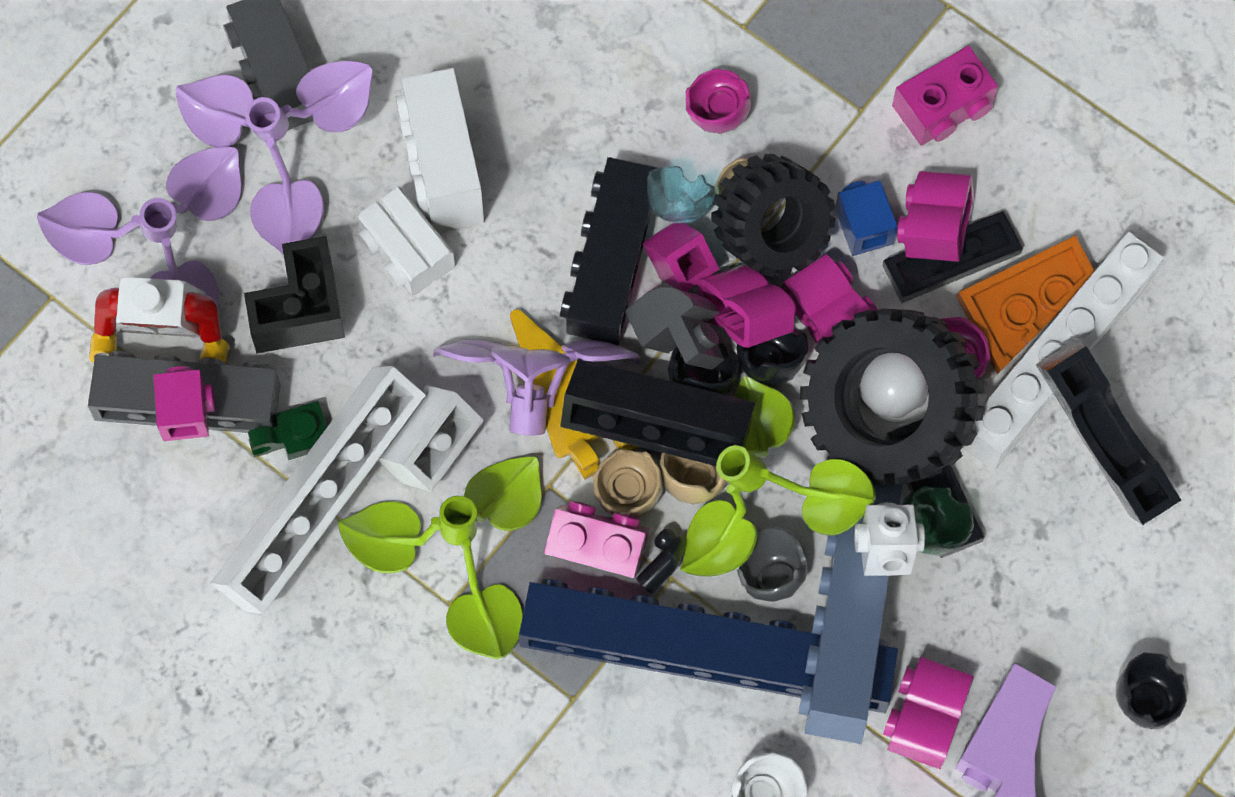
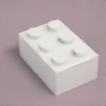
(440, 150)

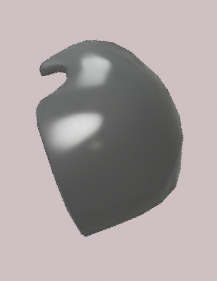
(775, 566)

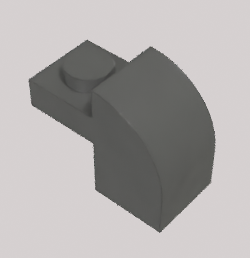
(678, 319)

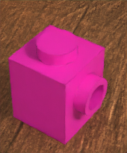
(680, 256)
(182, 403)

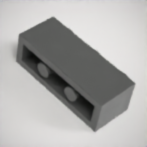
(269, 50)

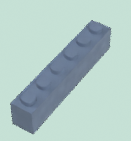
(848, 639)

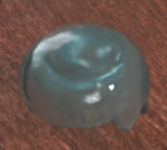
(677, 198)

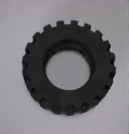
(950, 385)

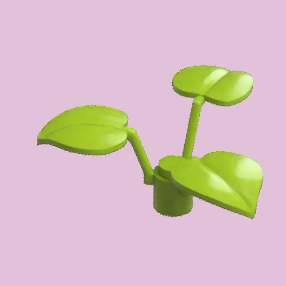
(507, 495)
(835, 501)

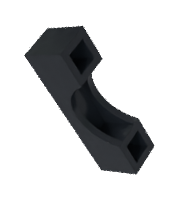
(1106, 433)

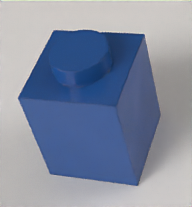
(865, 217)

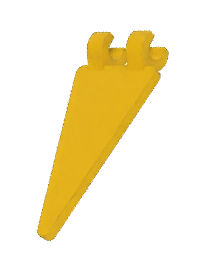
(563, 440)

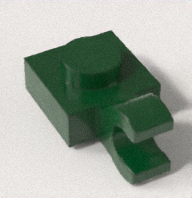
(295, 432)

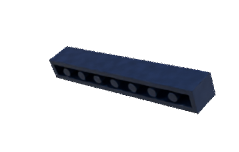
(680, 640)

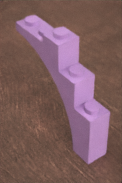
(1007, 739)

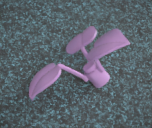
(222, 104)
(203, 182)
(529, 402)

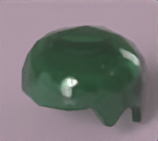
(944, 519)

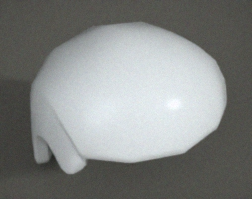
(893, 385)
(769, 776)

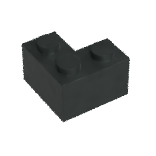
(303, 310)

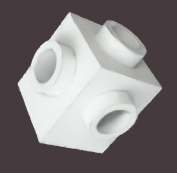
(888, 539)

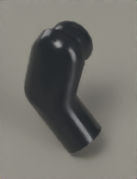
(666, 562)

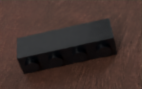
(611, 252)
(654, 412)

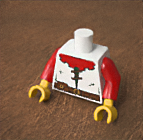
(157, 309)

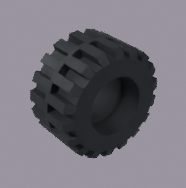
(798, 231)

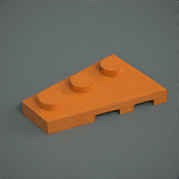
(1025, 298)

